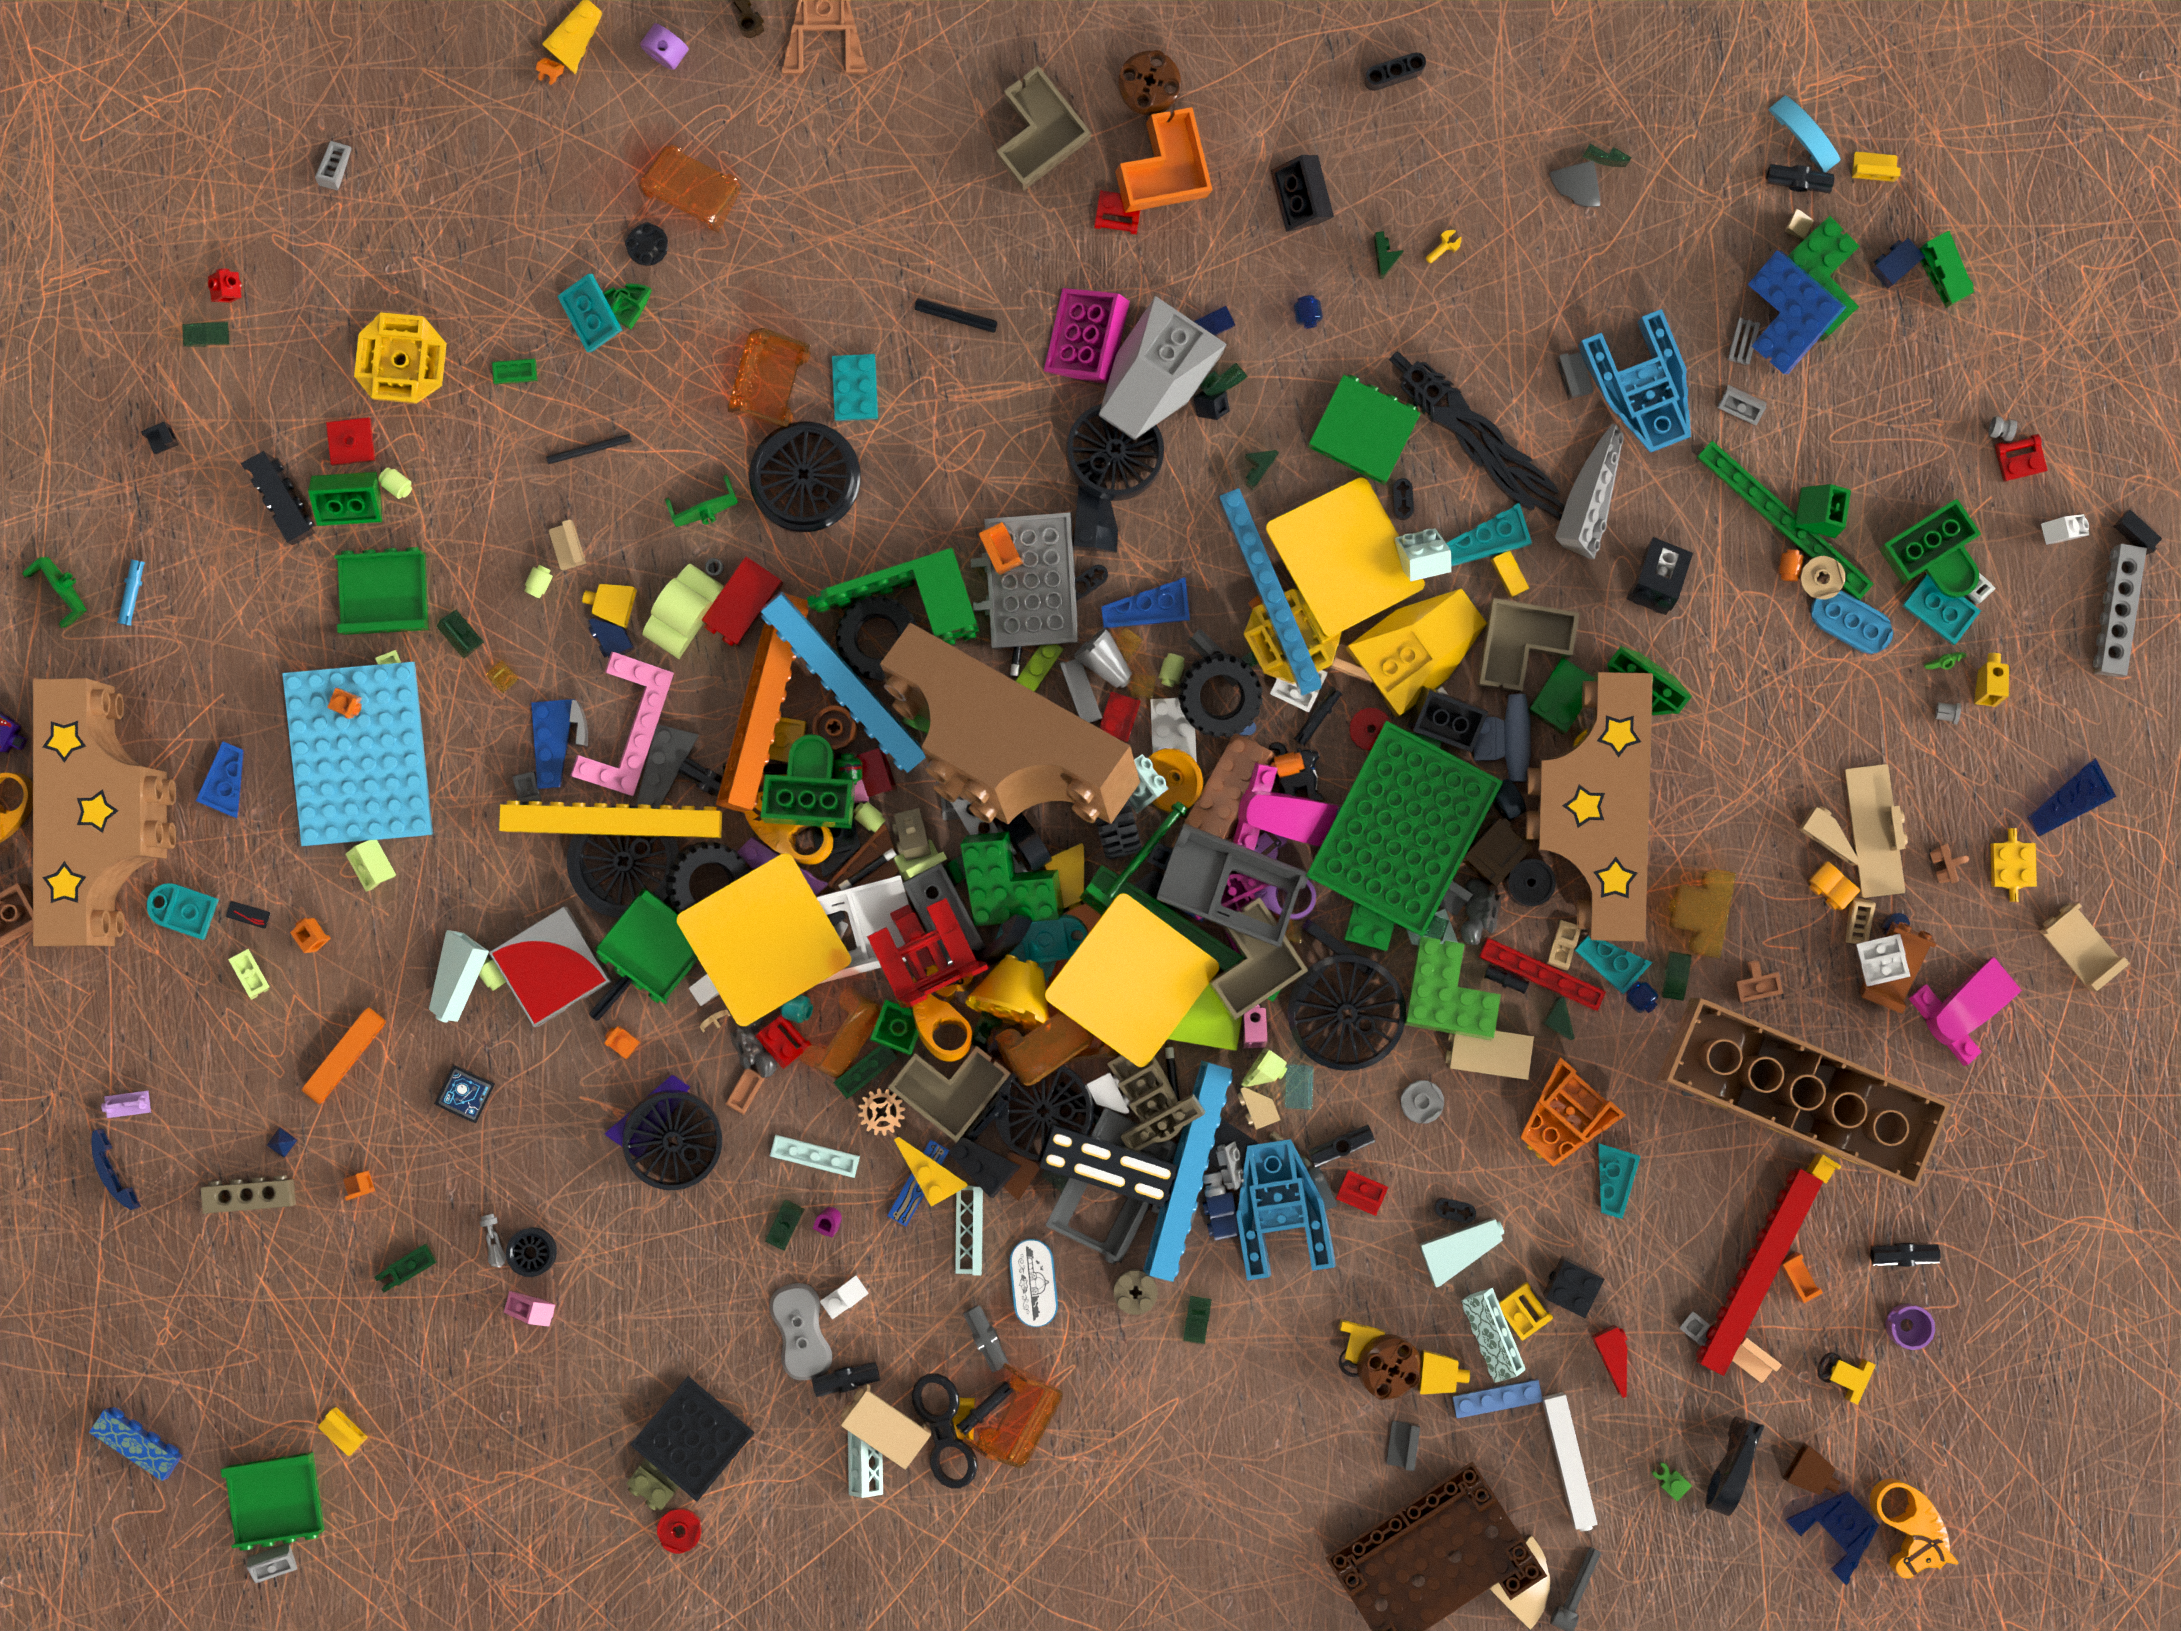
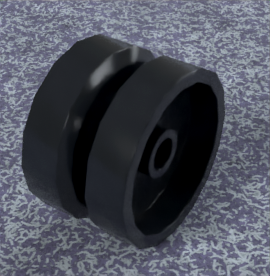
(1540, 890)

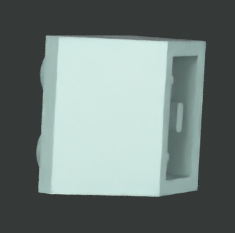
(1423, 554)

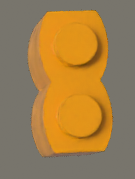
(1833, 886)

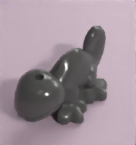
(1481, 910)
(751, 1050)

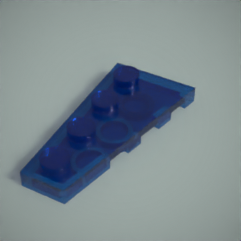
(2077, 796)

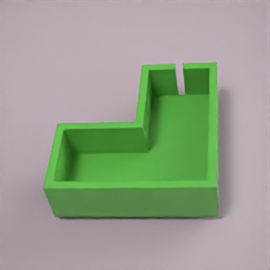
(1438, 1001)

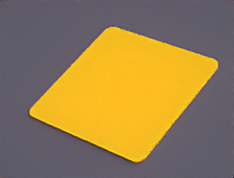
(1343, 556)
(764, 939)
(1132, 980)

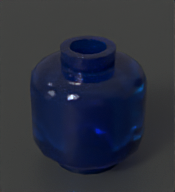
(1308, 311)
(1642, 997)

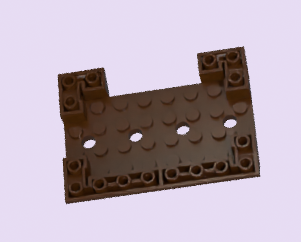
(1420, 1541)

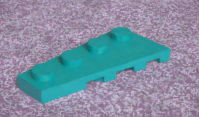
(1498, 535)

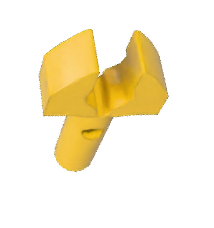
(1444, 246)

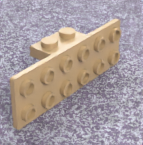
(1876, 830)

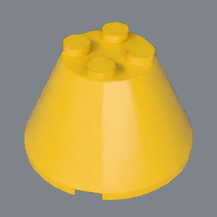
(1013, 993)

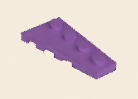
(758, 853)

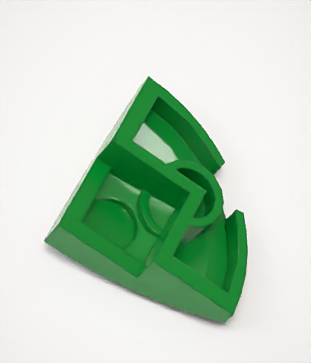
(628, 302)

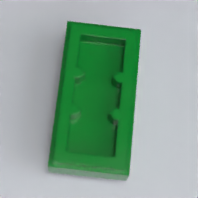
(514, 371)

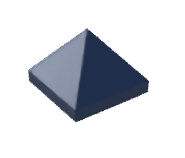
(282, 1142)

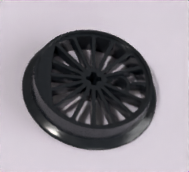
(776, 441)
(589, 889)

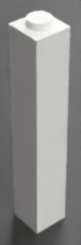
(1569, 1461)

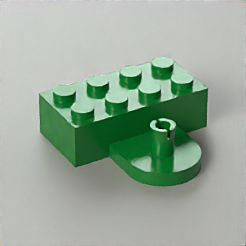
(1938, 549)
(808, 792)

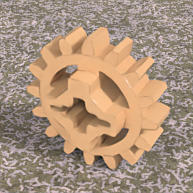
(890, 1118)

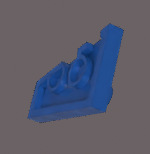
(223, 781)

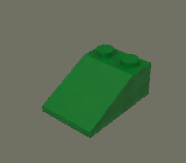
(1560, 696)

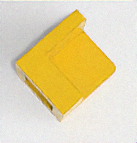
(1822, 1167)

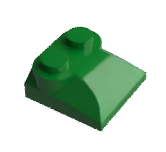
(895, 1028)

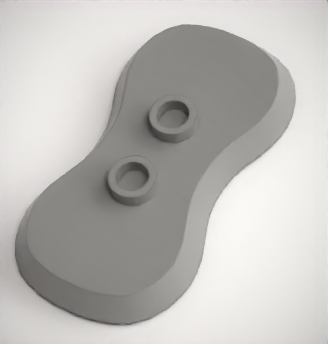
(804, 1348)

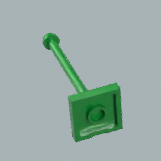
(1101, 901)

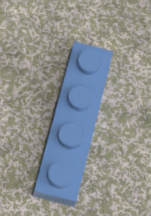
(1497, 1398)

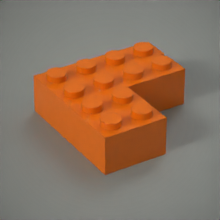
(1175, 171)

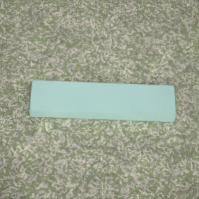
(814, 1156)

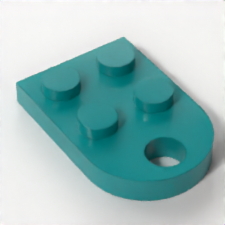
(183, 909)
(1052, 939)

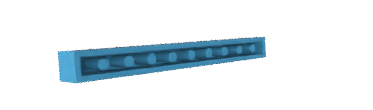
(1270, 592)
(843, 681)
(1191, 1161)

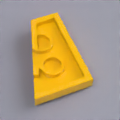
(573, 34)

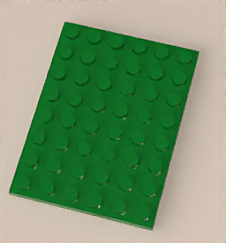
(1404, 828)

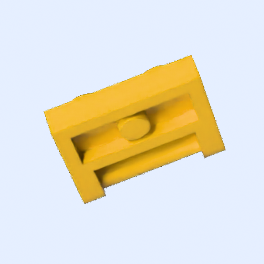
(1517, 1314)

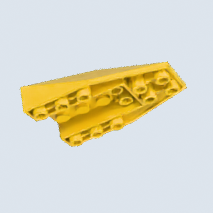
(1417, 647)

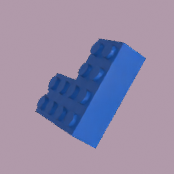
(1803, 307)

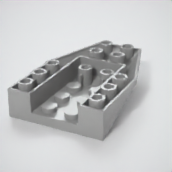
(1158, 369)

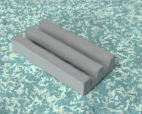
(1748, 323)

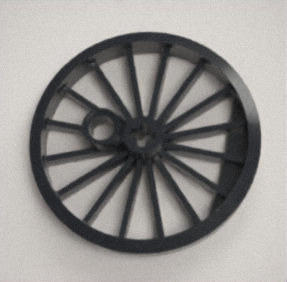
(1305, 984)

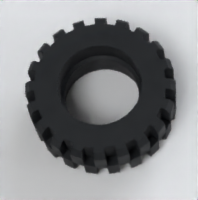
(852, 621)
(1226, 724)
(1121, 836)
(690, 859)

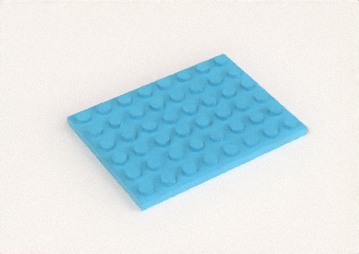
(362, 772)

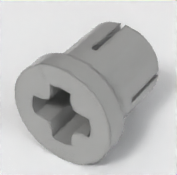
(1948, 712)

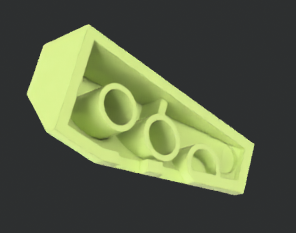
(1265, 1069)

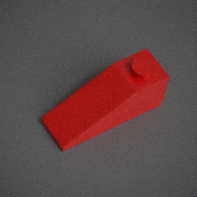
(1613, 1353)

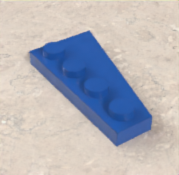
(1157, 606)
(551, 740)

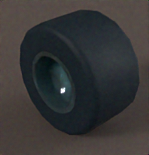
(1509, 801)

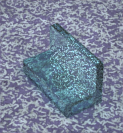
(1299, 1087)

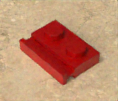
(1119, 716)
(1361, 1192)

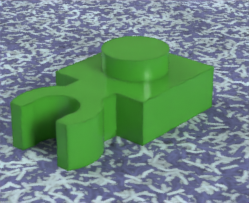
(1673, 1482)

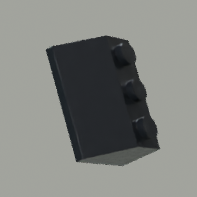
(1302, 192)

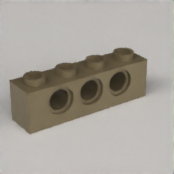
(283, 1195)

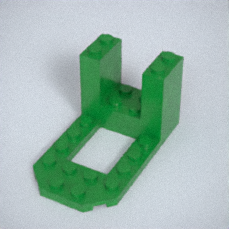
(939, 586)

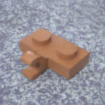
(1758, 985)

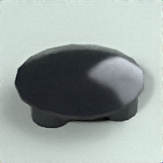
(647, 244)

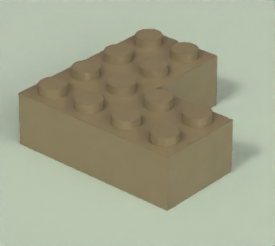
(1051, 129)
(1516, 630)
(1262, 969)
(954, 1101)

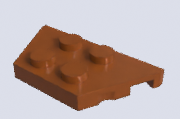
(871, 850)

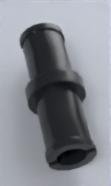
(1506, 979)

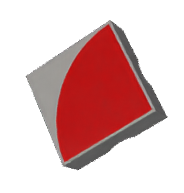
(550, 966)

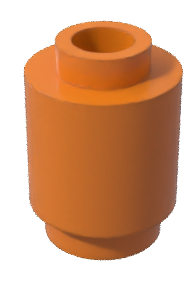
(1791, 565)
(1288, 764)

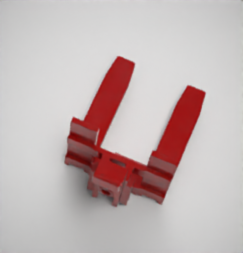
(922, 952)

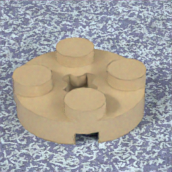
(1811, 571)

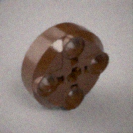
(1159, 77)
(1386, 1365)

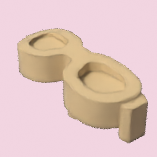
(713, 1018)

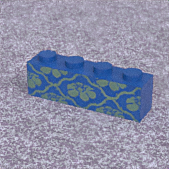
(136, 1443)

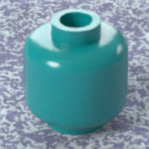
(797, 1009)

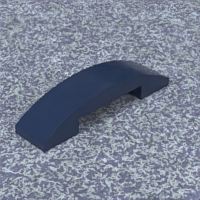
(101, 1144)

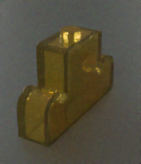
(1704, 911)

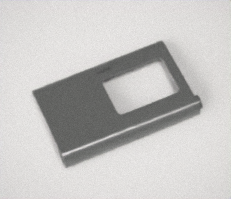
(1200, 874)
(1133, 1211)

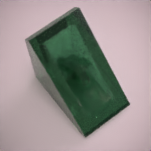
(1558, 1019)

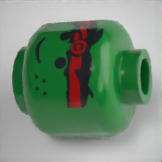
(848, 768)

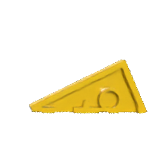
(933, 1179)

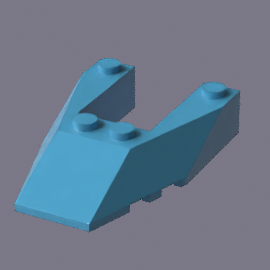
(1648, 395)
(1276, 1198)

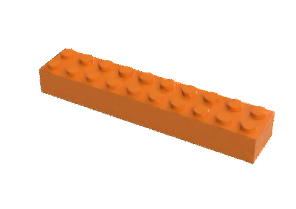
(758, 718)

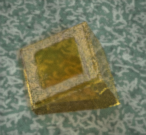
(502, 676)

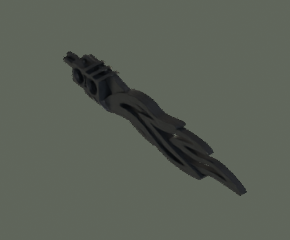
(1485, 456)

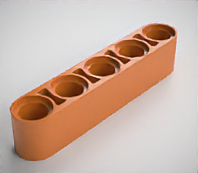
(344, 1055)

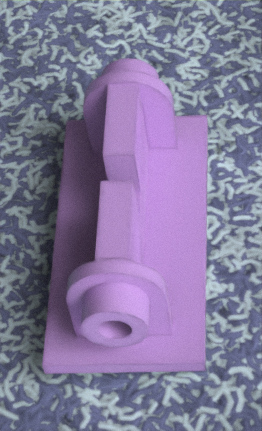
(126, 1104)

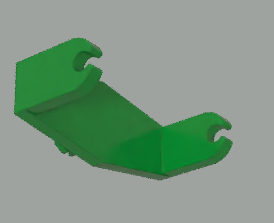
(705, 509)
(62, 585)

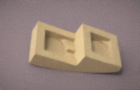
(1563, 945)

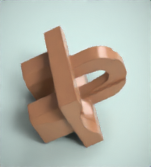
(1950, 873)

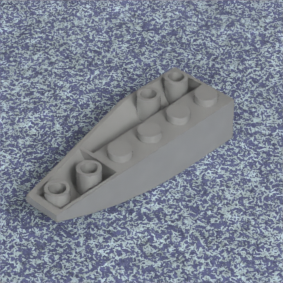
(1590, 497)

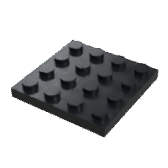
(692, 1438)

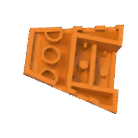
(1567, 1115)

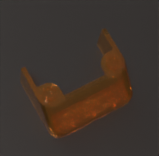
(1023, 1421)

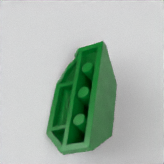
(1667, 692)

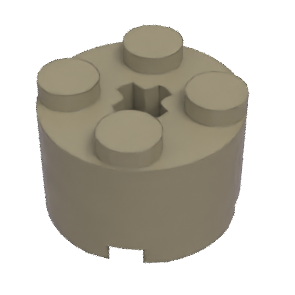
(1143, 1301)

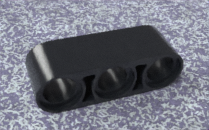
(1402, 64)

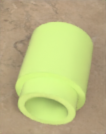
(395, 483)
(538, 581)
(1171, 670)
(869, 816)
(491, 975)

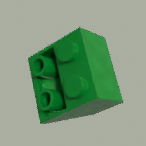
(1823, 509)

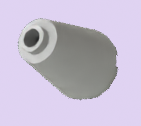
(1105, 659)

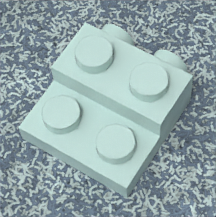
(1150, 785)

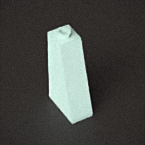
(456, 975)
(1456, 1250)

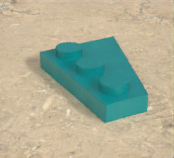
(1612, 963)
(1617, 1176)

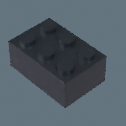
(1447, 719)

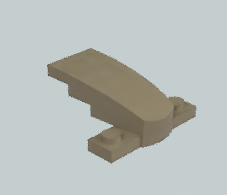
(1152, 1102)

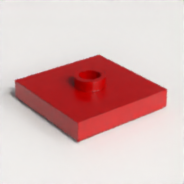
(350, 441)

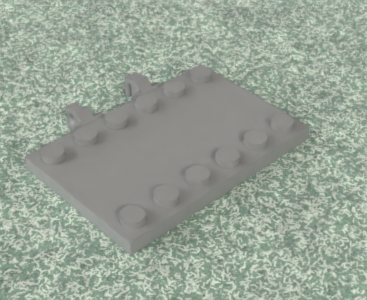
(1039, 597)

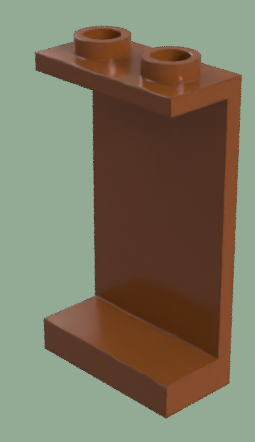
(1894, 992)

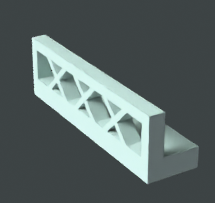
(977, 1230)
(859, 1470)

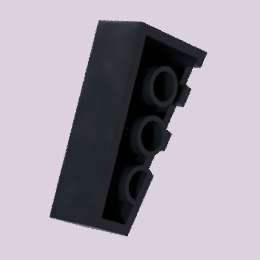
(279, 497)

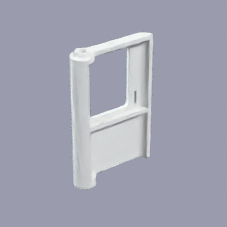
(868, 912)

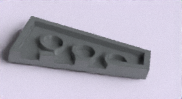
(666, 755)

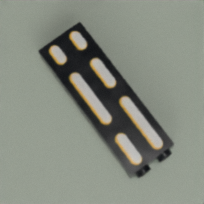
(1107, 1165)

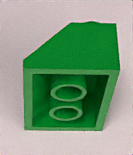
(345, 498)

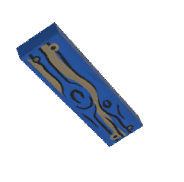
(912, 1193)

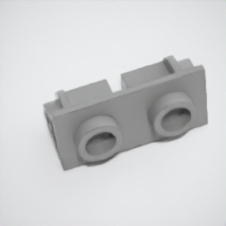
(1230, 1156)

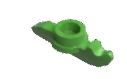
(1945, 661)

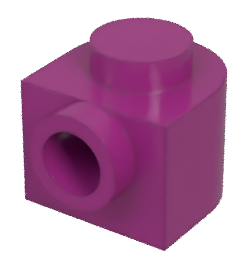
(828, 1222)

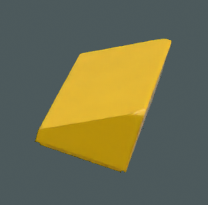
(1509, 574)

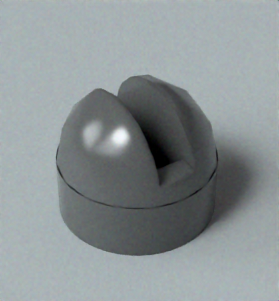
(710, 567)

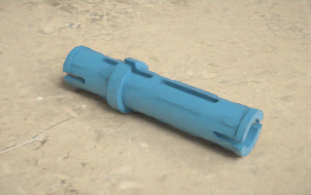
(130, 592)

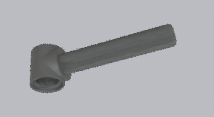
(1565, 1616)

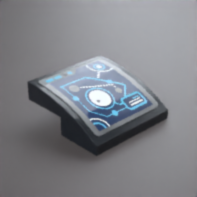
(464, 1093)

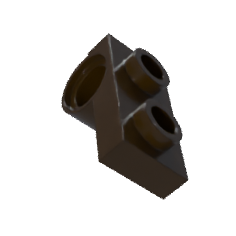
(748, 15)

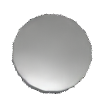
(1422, 1101)

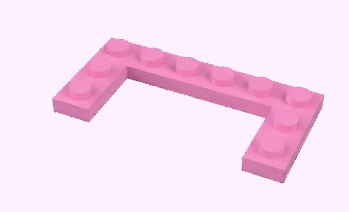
(626, 776)

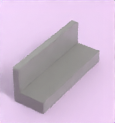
(1080, 691)

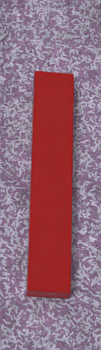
(1542, 974)

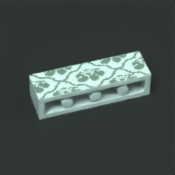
(1493, 1335)

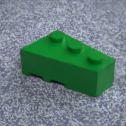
(1946, 269)

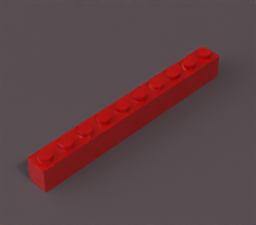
(1759, 1271)

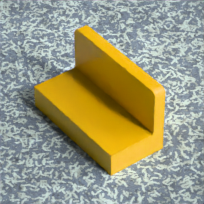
(1875, 166)
(342, 1431)

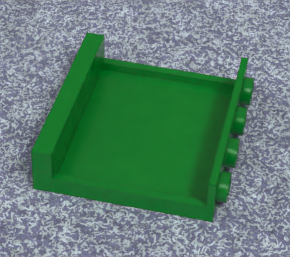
(1364, 429)
(382, 591)
(648, 946)
(274, 1500)

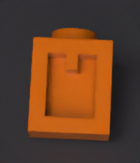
(345, 703)
(621, 1041)

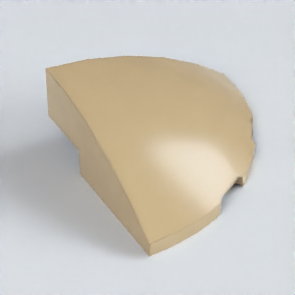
(1532, 1602)

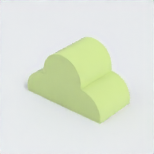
(680, 610)

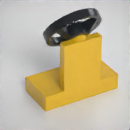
(1359, 1337)
(1846, 1375)

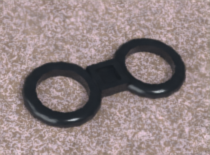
(944, 1431)

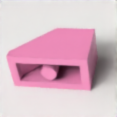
(529, 1309)

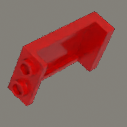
(741, 601)

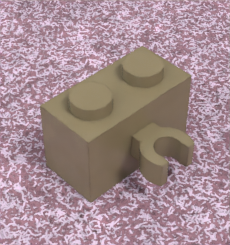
(912, 834)

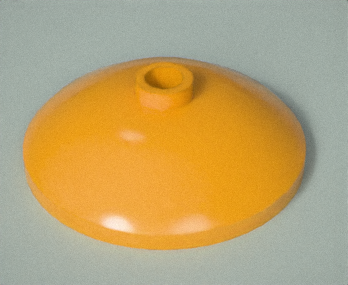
(1184, 790)

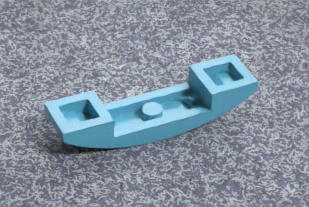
(1807, 132)

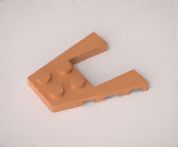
(824, 16)

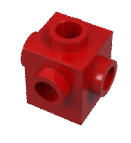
(224, 286)

